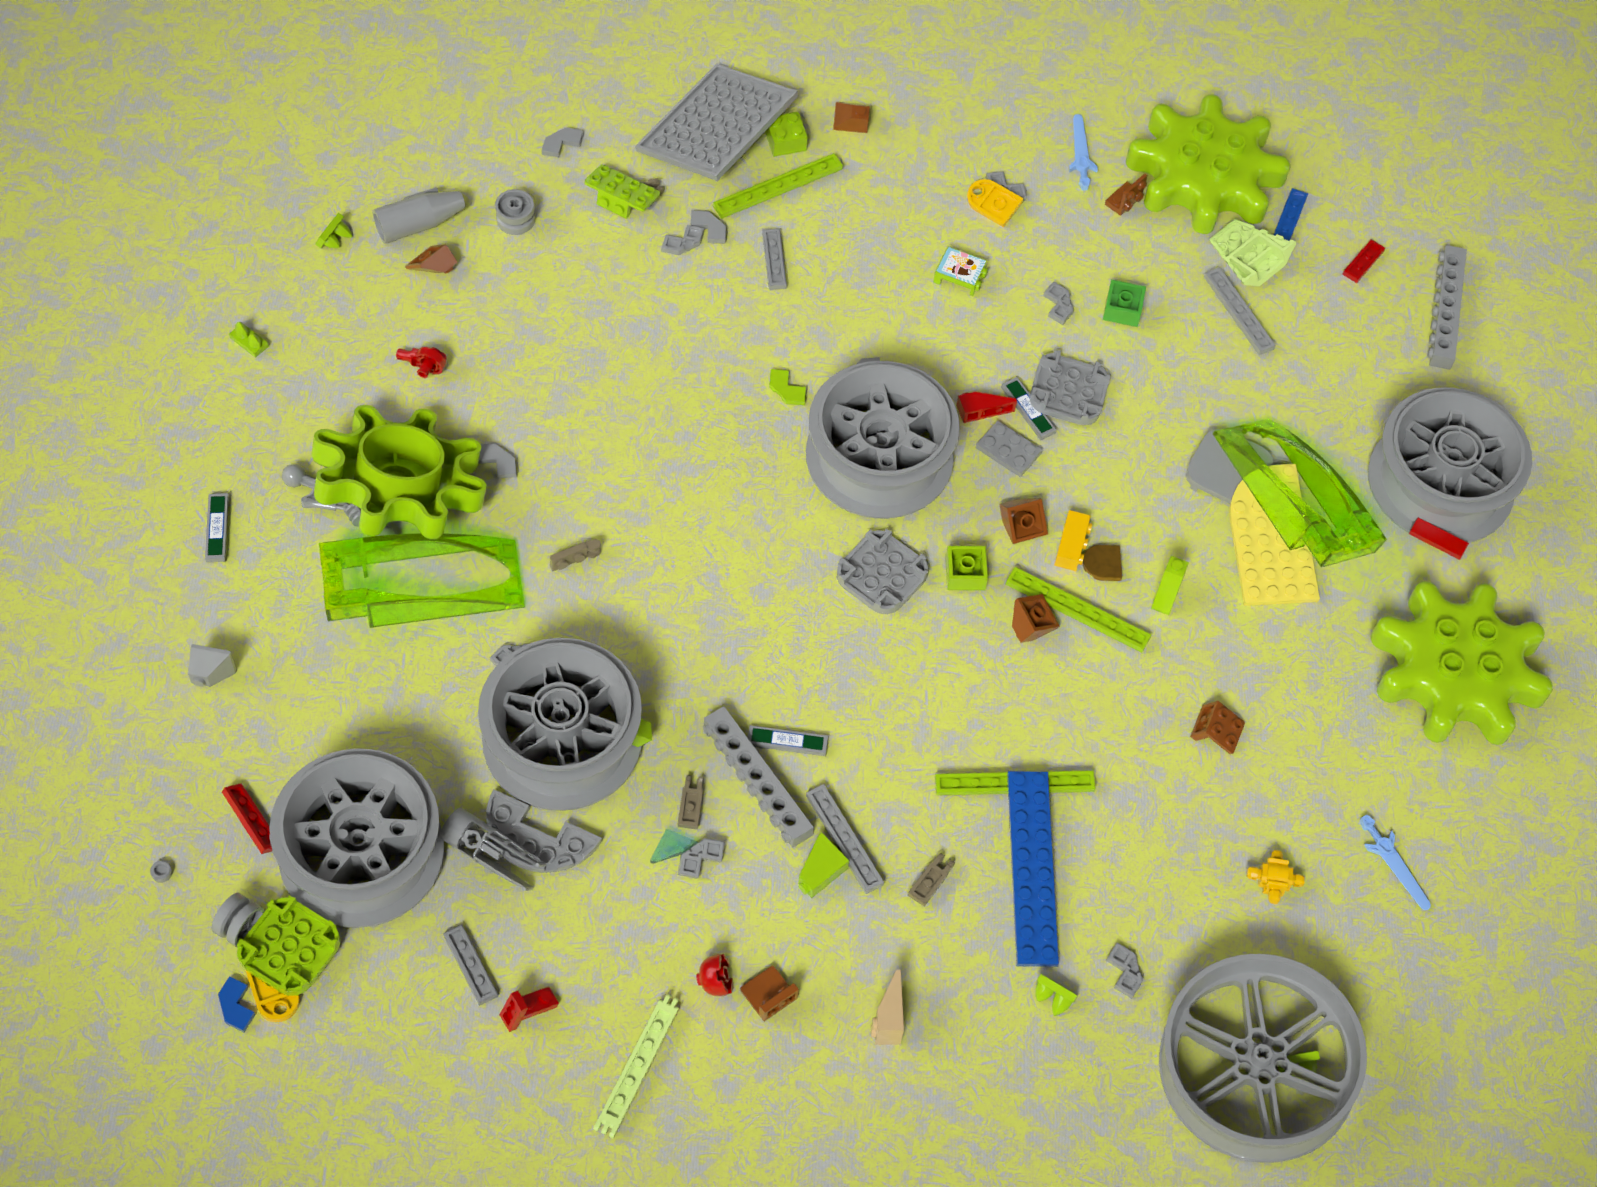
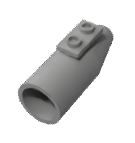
(416, 213)

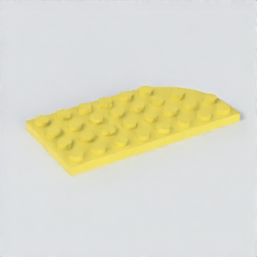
(1265, 564)

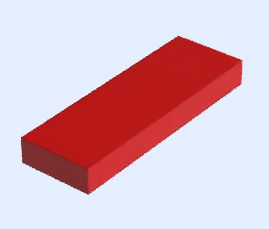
(1364, 261)
(1438, 538)

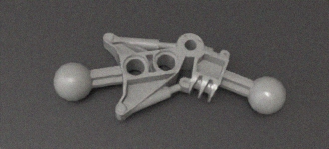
(295, 476)

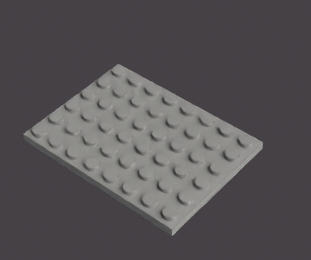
(716, 122)

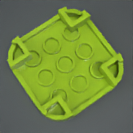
(288, 946)

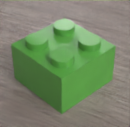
(1124, 303)

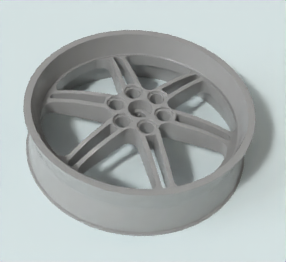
(1327, 1003)

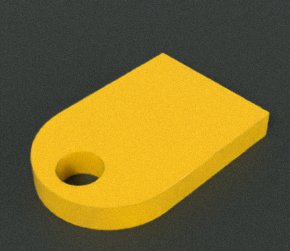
(994, 201)
(268, 999)

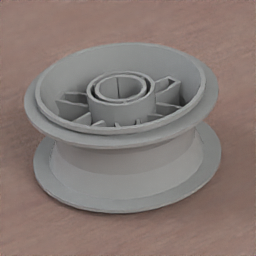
(899, 408)
(1450, 448)
(555, 667)
(387, 783)

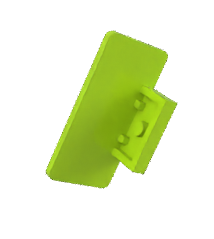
(619, 191)

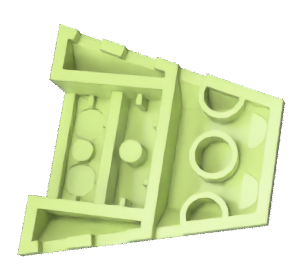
(1252, 252)

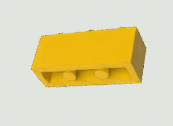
(1073, 540)

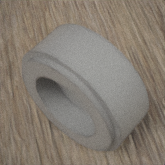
(161, 871)

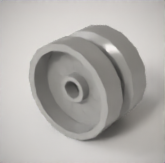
(515, 212)
(236, 918)

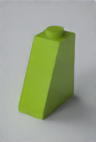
(1169, 585)
(821, 867)

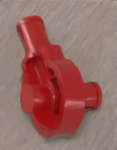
(427, 359)

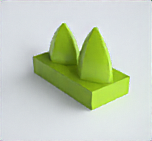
(336, 226)
(248, 339)
(1062, 998)
(1304, 1059)

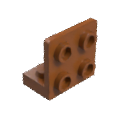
(1127, 195)
(1219, 725)
(769, 993)

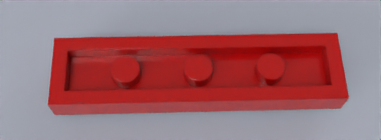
(249, 816)

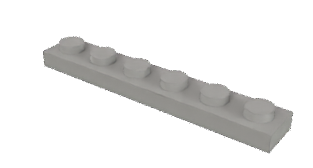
(1239, 311)
(844, 839)

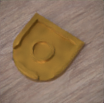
(1103, 562)

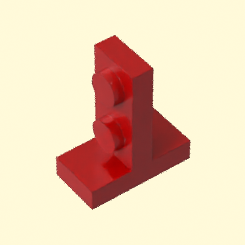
(526, 1006)

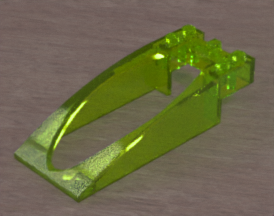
(1288, 512)
(394, 608)

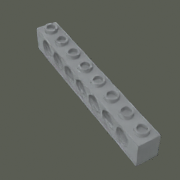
(1447, 308)
(722, 720)

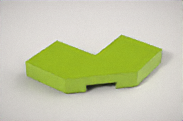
(789, 394)

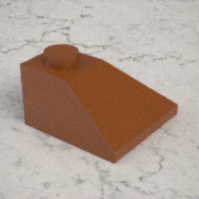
(851, 117)
(434, 259)
(1024, 519)
(1033, 618)

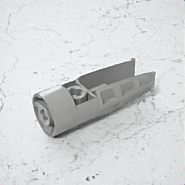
(461, 832)

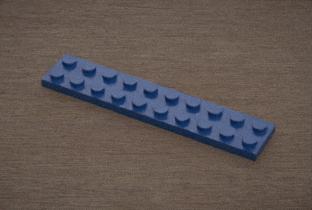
(1032, 869)

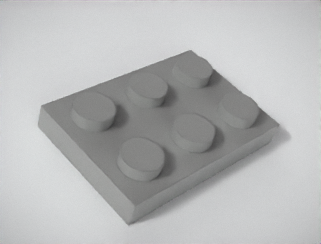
(1009, 448)

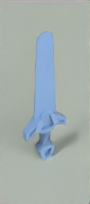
(1082, 161)
(1385, 848)

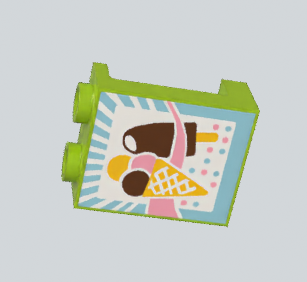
(961, 269)

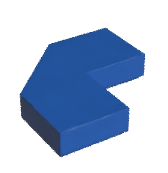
(233, 1013)

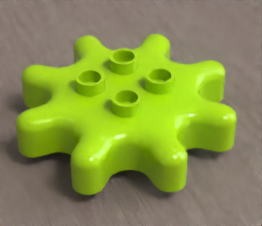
(1207, 164)
(397, 471)
(1461, 662)

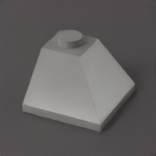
(209, 665)

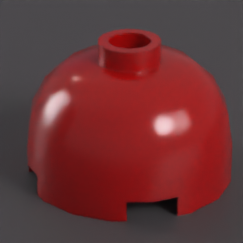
(714, 976)

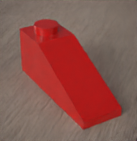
(980, 405)

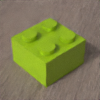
(787, 135)
(966, 567)

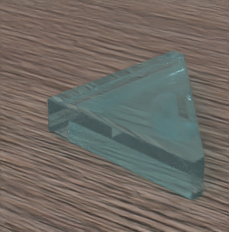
(671, 845)

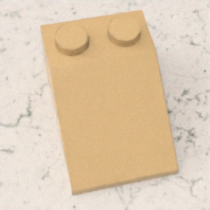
(888, 1024)

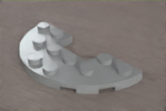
(559, 853)

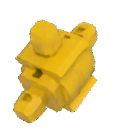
(1275, 876)

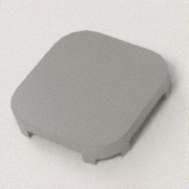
(1069, 389)
(1213, 471)
(882, 572)

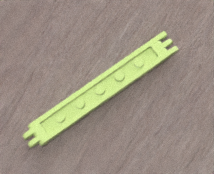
(637, 1066)

